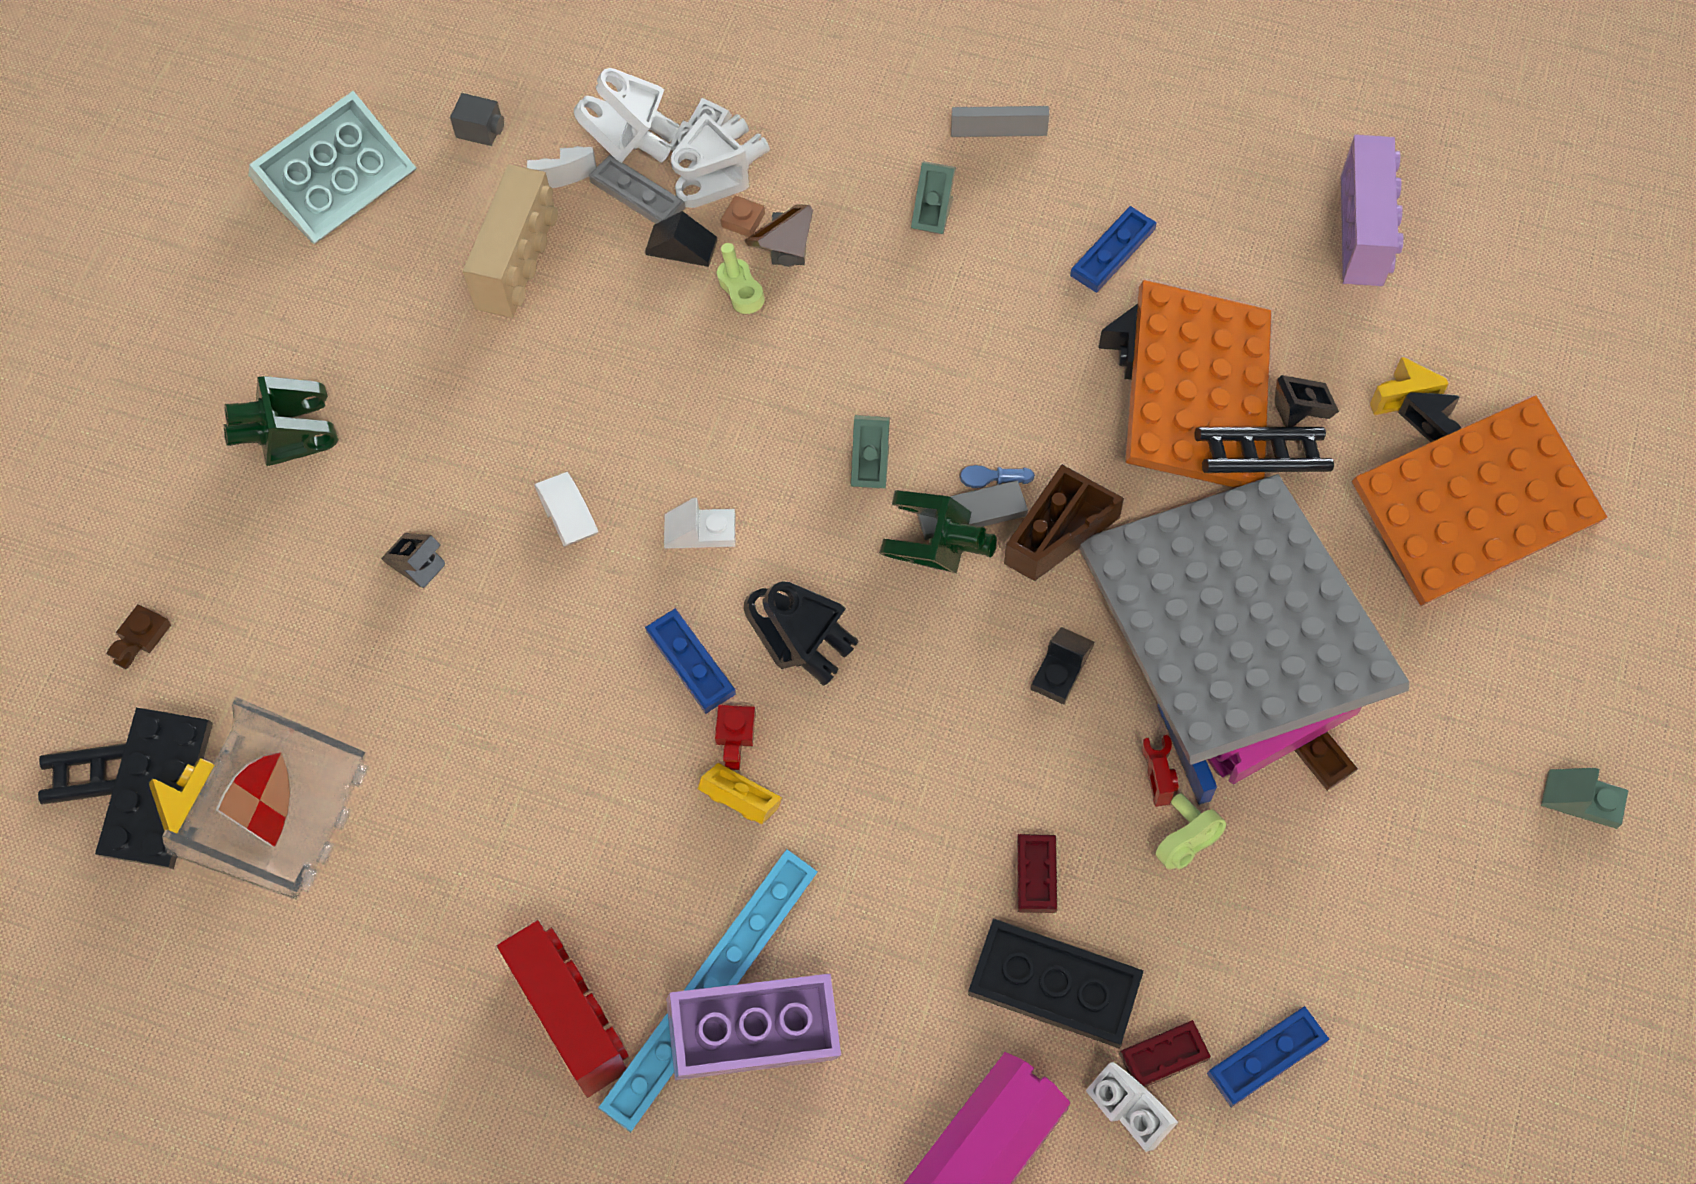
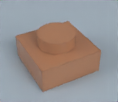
(742, 216)

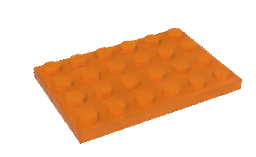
(1193, 368)
(1478, 500)

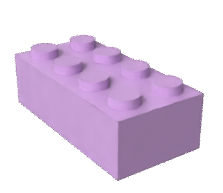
(1370, 210)
(752, 1026)

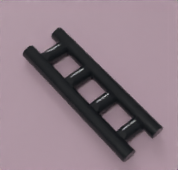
(1251, 462)
(60, 764)

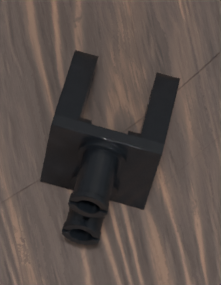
(798, 627)

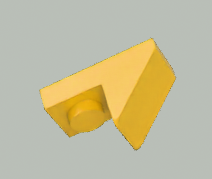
(1408, 378)
(174, 804)

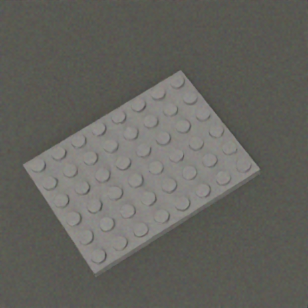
(1240, 619)

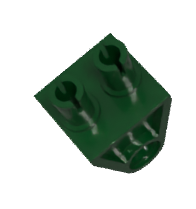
(272, 424)
(951, 535)

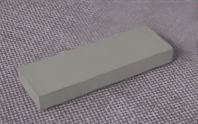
(999, 121)
(636, 190)
(987, 506)

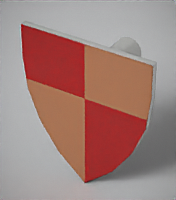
(259, 798)

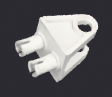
(627, 116)
(718, 160)

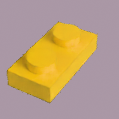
(739, 793)

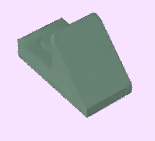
(933, 197)
(870, 451)
(1583, 796)

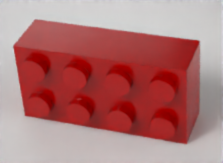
(567, 1015)

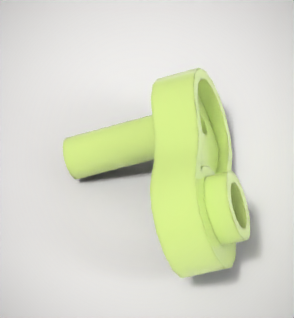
(737, 281)
(1202, 831)

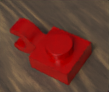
(734, 729)
(1161, 778)

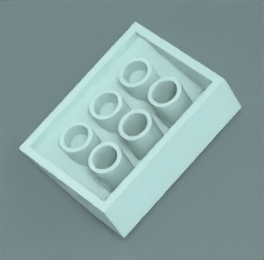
(331, 168)

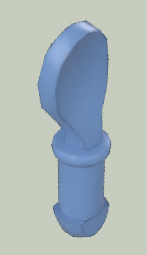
(980, 476)

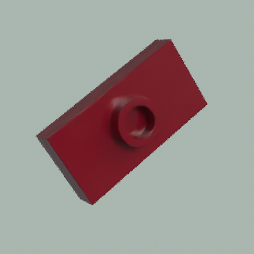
(1036, 873)
(1165, 1054)

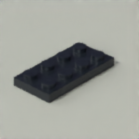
(159, 750)
(1056, 983)

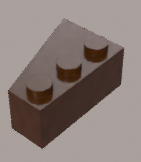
(1059, 521)

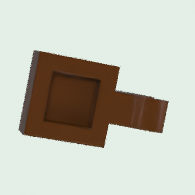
(138, 632)

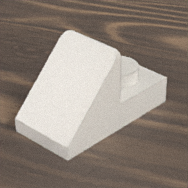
(697, 528)

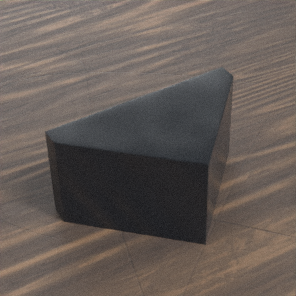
(682, 240)

